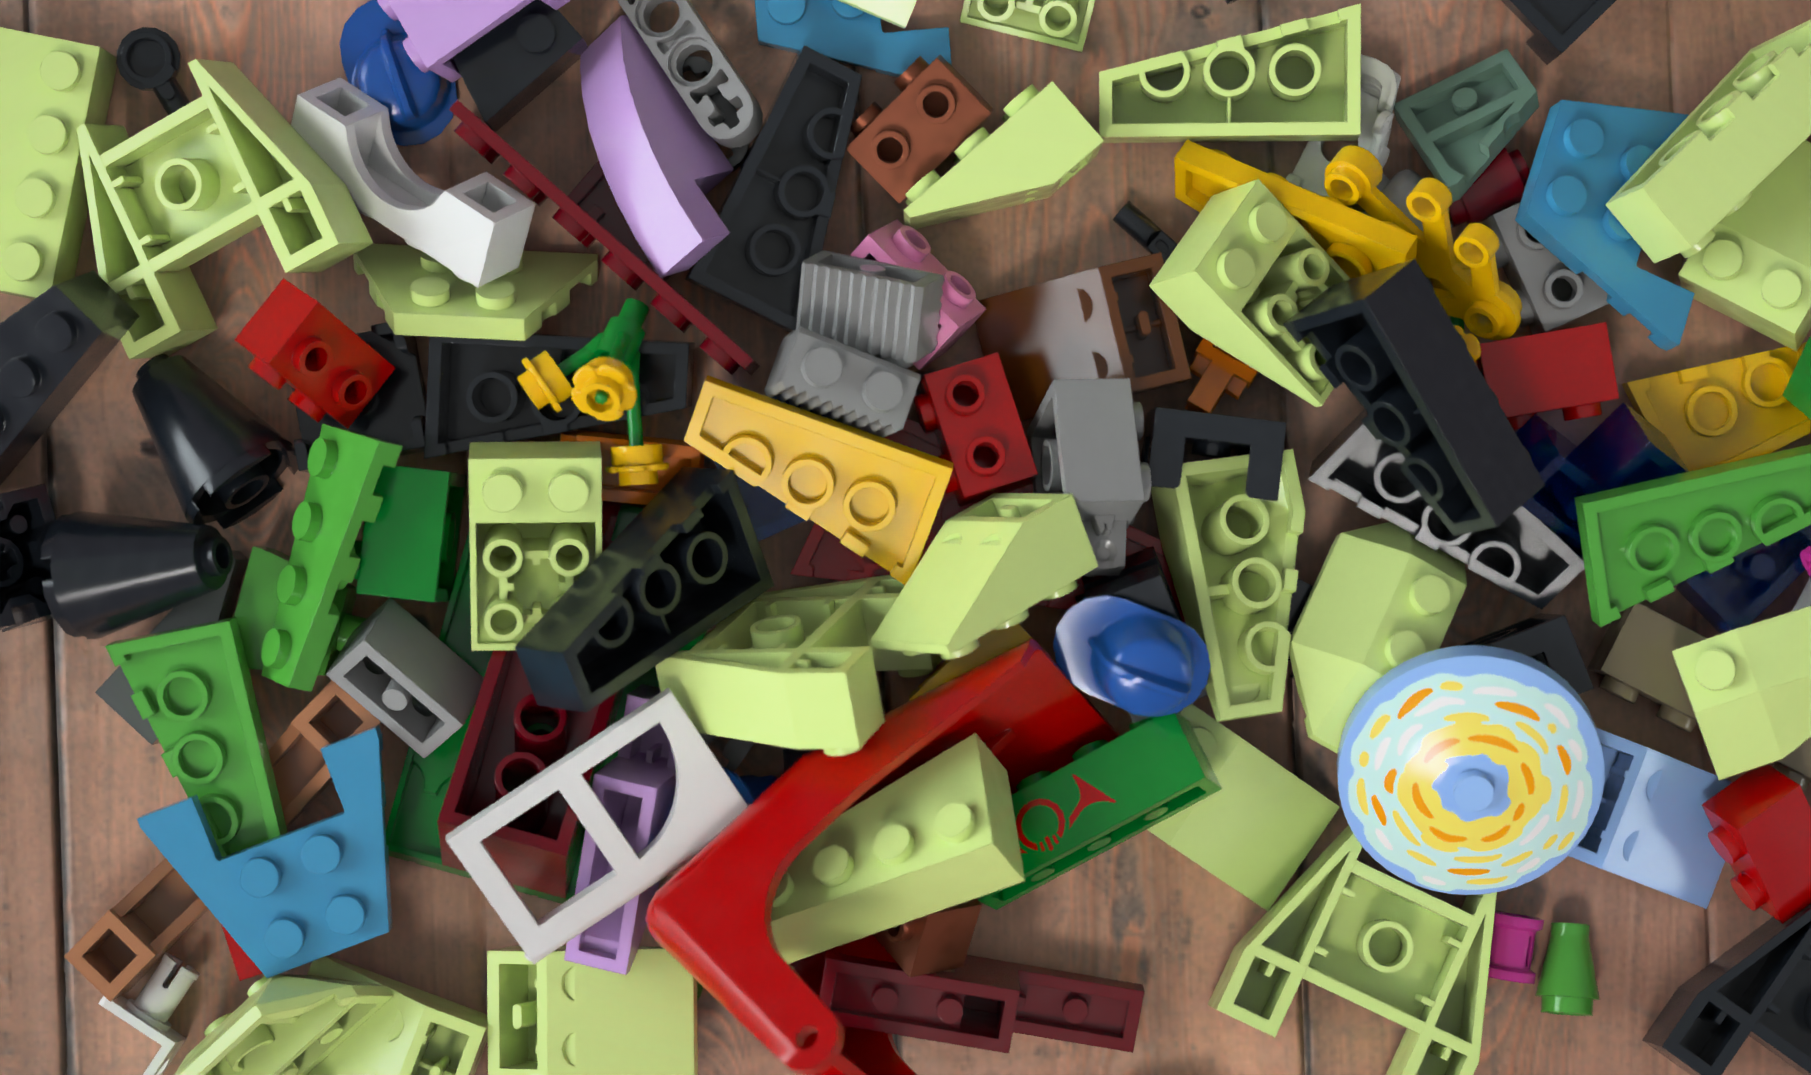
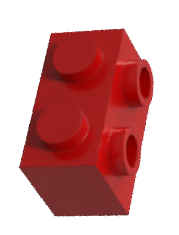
(315, 354)
(1551, 372)
(976, 428)
(1766, 837)

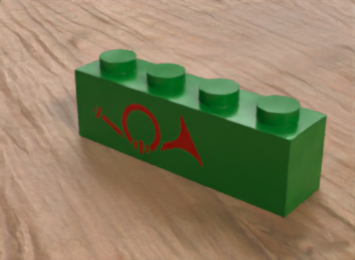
(1105, 798)

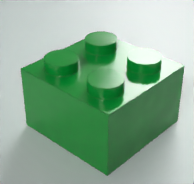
(415, 535)

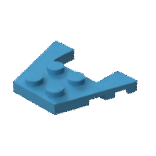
(846, 35)
(1577, 169)
(303, 888)

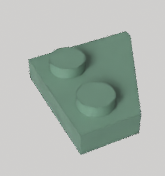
(1468, 119)

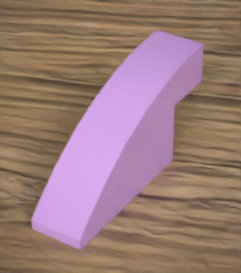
(651, 150)
(639, 796)

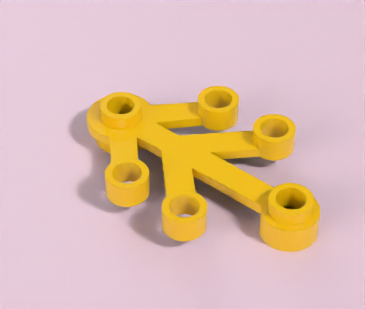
(1482, 301)

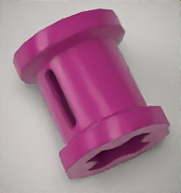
(1513, 947)

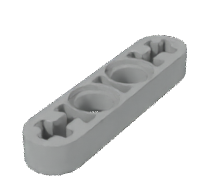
(672, 49)

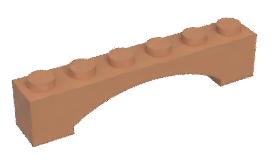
(163, 906)

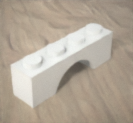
(469, 228)

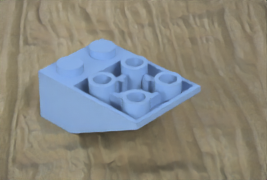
(1654, 822)

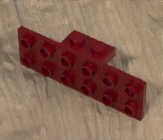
(593, 214)

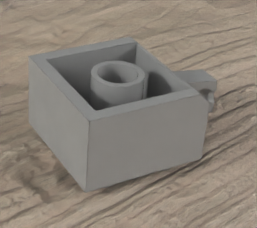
(1089, 448)

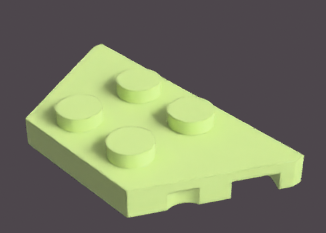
(433, 302)

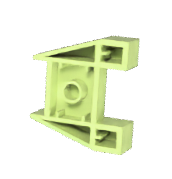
(198, 187)
(794, 668)
(1373, 947)

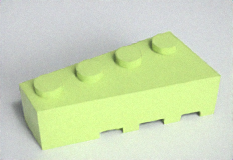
(1246, 88)

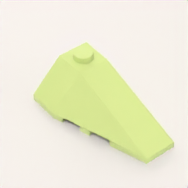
(1235, 576)
(1751, 691)

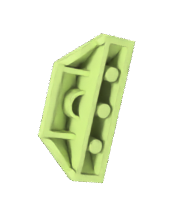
(1367, 613)
(285, 1026)

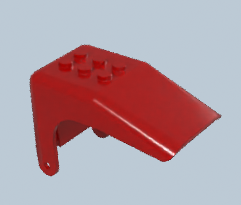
(721, 901)

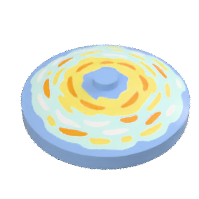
(1470, 770)

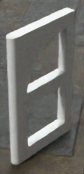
(700, 810)

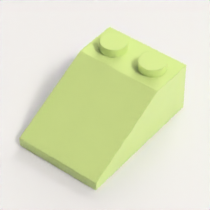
(1762, 256)
(1254, 826)

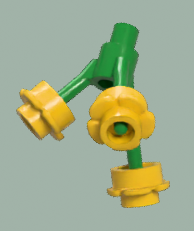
(604, 389)

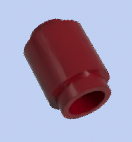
(1493, 191)

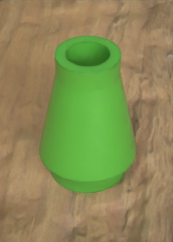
(1568, 972)

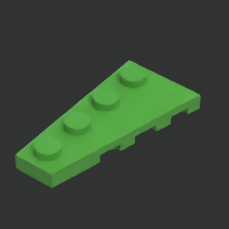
(1673, 527)
(323, 553)
(208, 721)

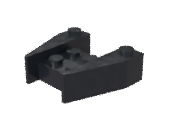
(1748, 991)

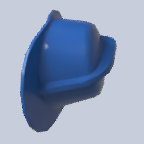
(383, 70)
(1131, 656)

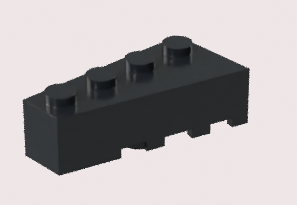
(518, 61)
(783, 192)
(49, 356)
(1421, 394)
(479, 399)
(1516, 555)
(649, 592)

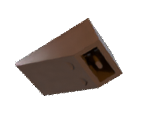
(1085, 328)

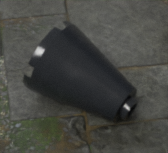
(210, 443)
(127, 569)

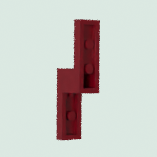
(982, 1003)

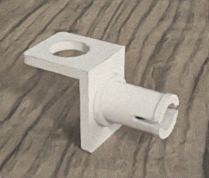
(155, 1006)

